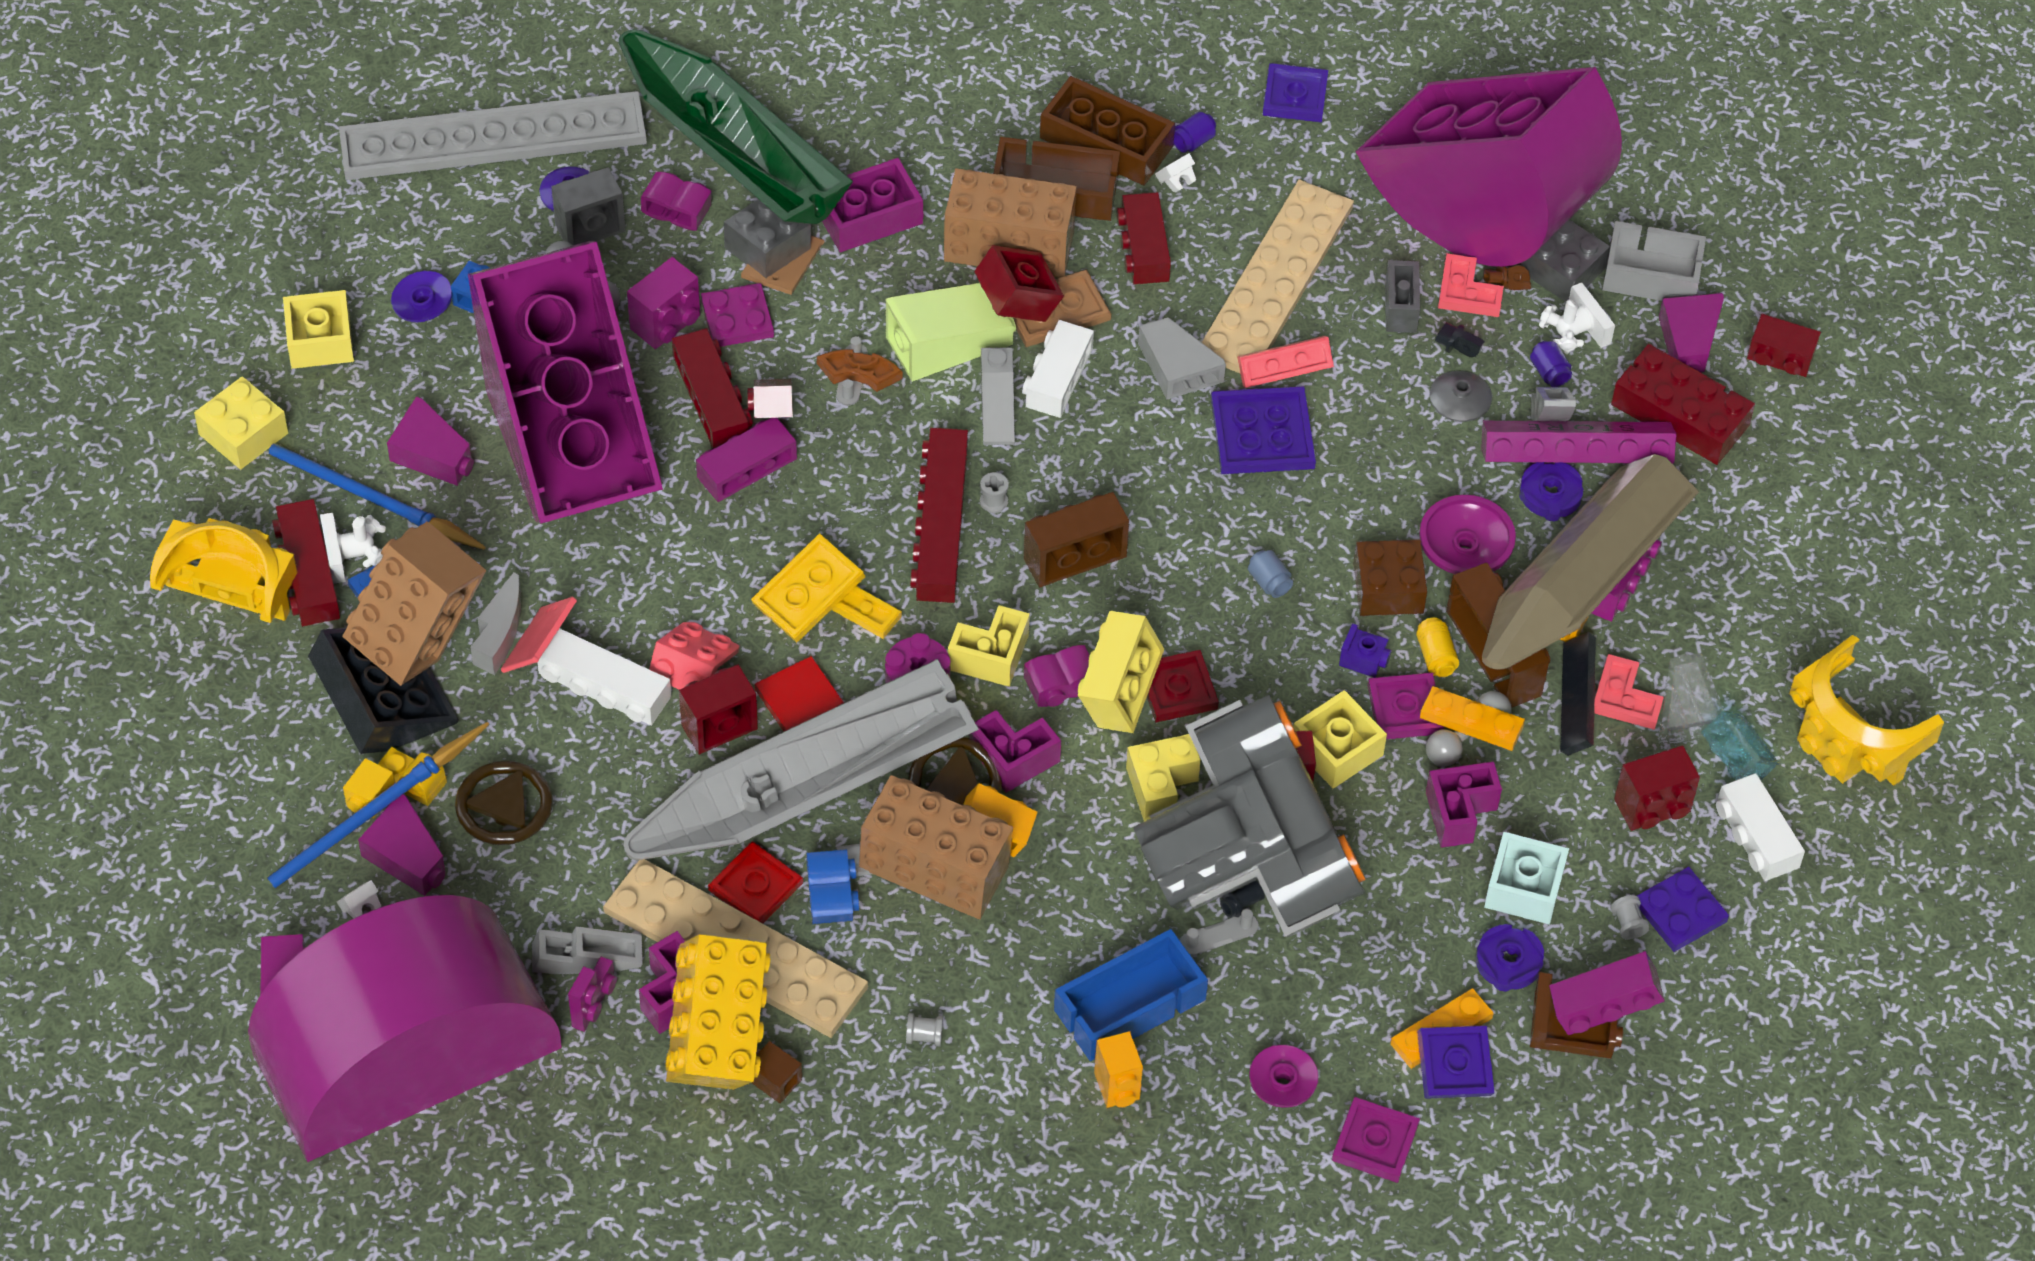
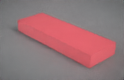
(1285, 361)

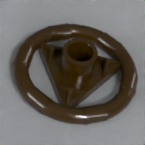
(956, 776)
(503, 802)

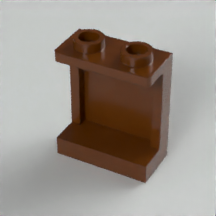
(1550, 1035)

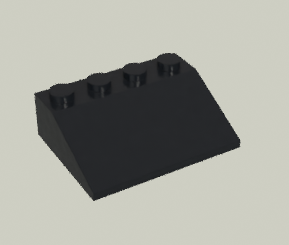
(373, 704)

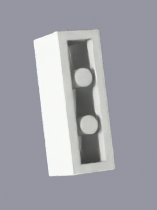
(1058, 368)
(1759, 827)

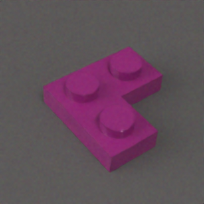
(589, 991)

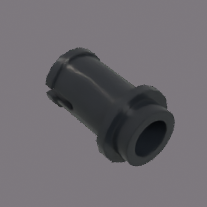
(1236, 902)

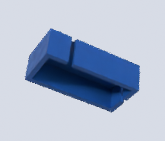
(1131, 992)

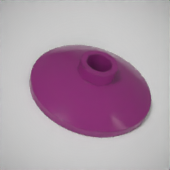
(1285, 1063)

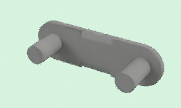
(848, 390)
(1220, 934)

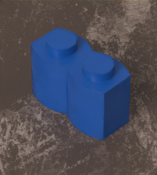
(830, 886)

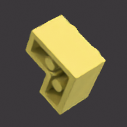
(990, 653)
(1158, 768)

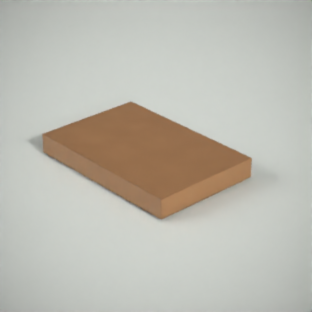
(1079, 306)

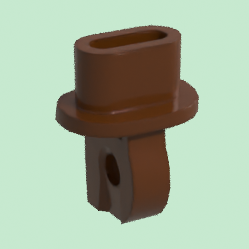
(1511, 277)

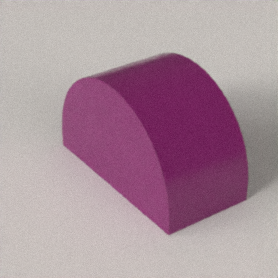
(1497, 159)
(395, 1019)

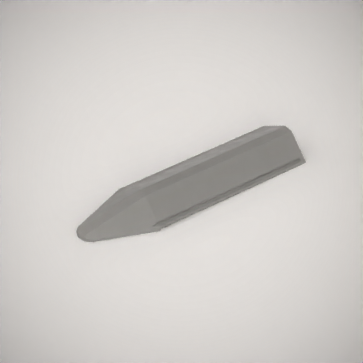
(806, 766)

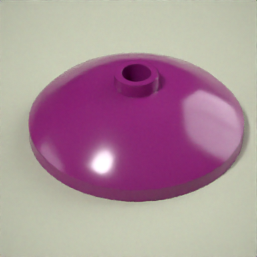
(1468, 523)

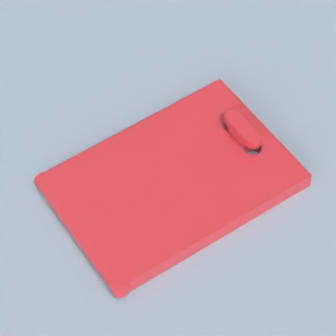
(538, 634)

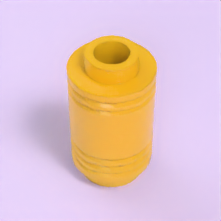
(1437, 647)

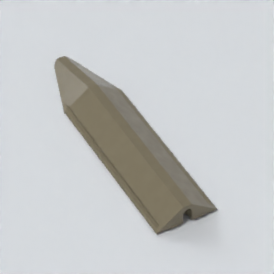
(1586, 559)

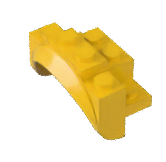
(233, 567)

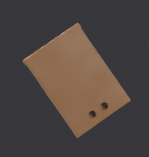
(790, 275)

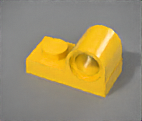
(402, 765)

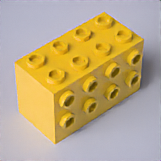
(717, 1012)

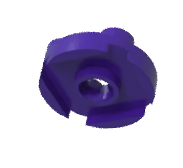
(1546, 504)
(1506, 974)

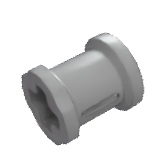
(994, 490)
(1630, 917)
(924, 1029)

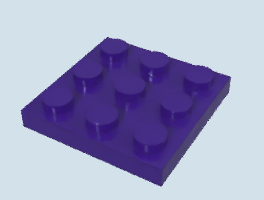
(1262, 430)

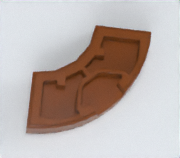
(859, 367)

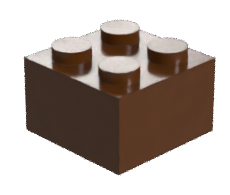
(1390, 577)

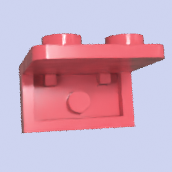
(691, 654)

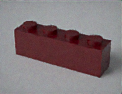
(710, 386)
(313, 583)

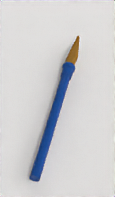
(414, 515)
(418, 774)

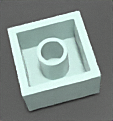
(1526, 878)

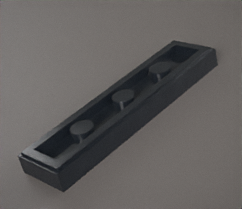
(1578, 694)

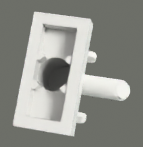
(1580, 315)
(351, 544)

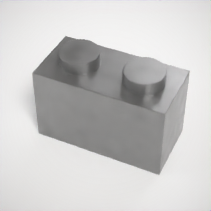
(1402, 296)

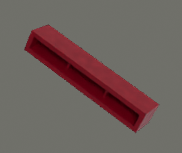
(941, 516)

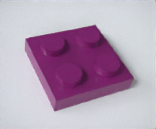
(737, 314)
(1398, 704)
(1376, 1139)

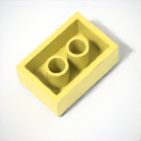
(1120, 671)

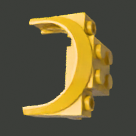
(1842, 737)

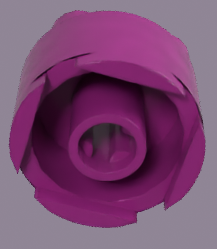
(912, 654)

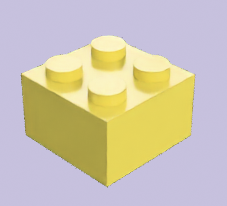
(318, 329)
(241, 422)
(1342, 738)

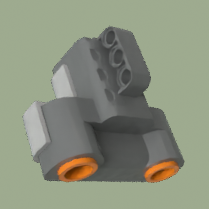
(1252, 824)

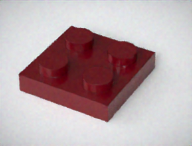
(1181, 687)

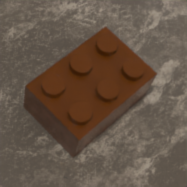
(1076, 539)

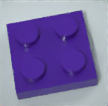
(1295, 92)
(1681, 909)
(1455, 1062)

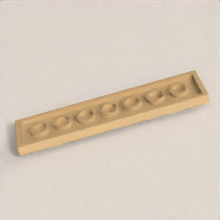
(1278, 273)
(797, 978)

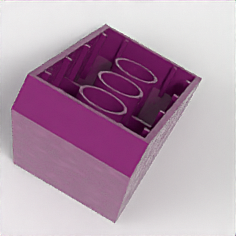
(562, 382)

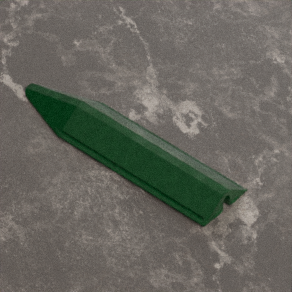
(734, 129)

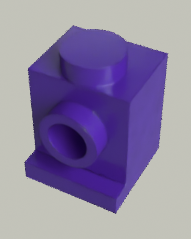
(1364, 652)

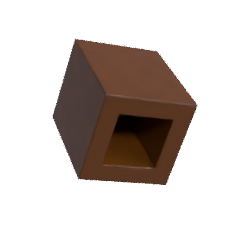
(777, 1073)

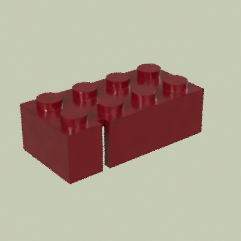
(1697, 406)

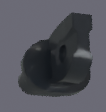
(1459, 339)

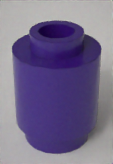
(1194, 132)
(1551, 363)

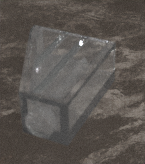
(1688, 700)

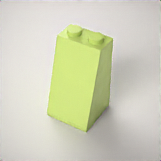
(944, 328)

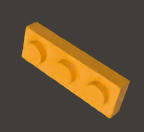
(1472, 718)
(1463, 1011)

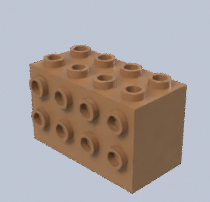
(1010, 214)
(413, 602)
(935, 846)

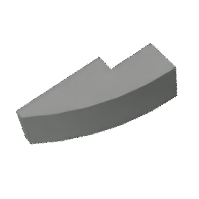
(1552, 404)
(498, 627)
(568, 952)

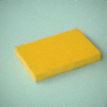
(808, 588)

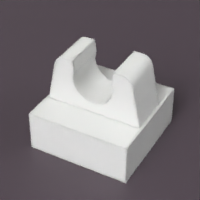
(1175, 170)
(363, 895)

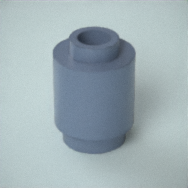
(1270, 573)

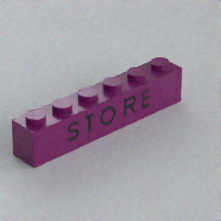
(1576, 441)

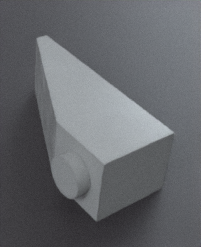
(997, 396)

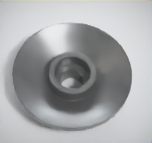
(1457, 404)

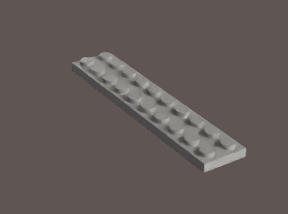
(492, 135)

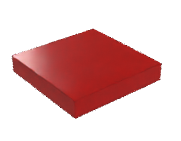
(797, 694)
(755, 883)

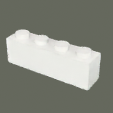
(605, 677)

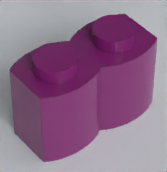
(676, 200)
(1056, 675)

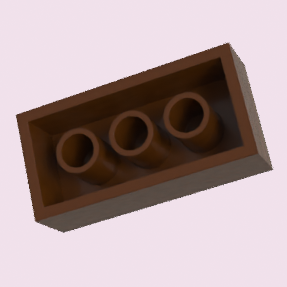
(1101, 120)

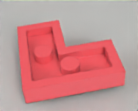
(1465, 295)
(1618, 698)

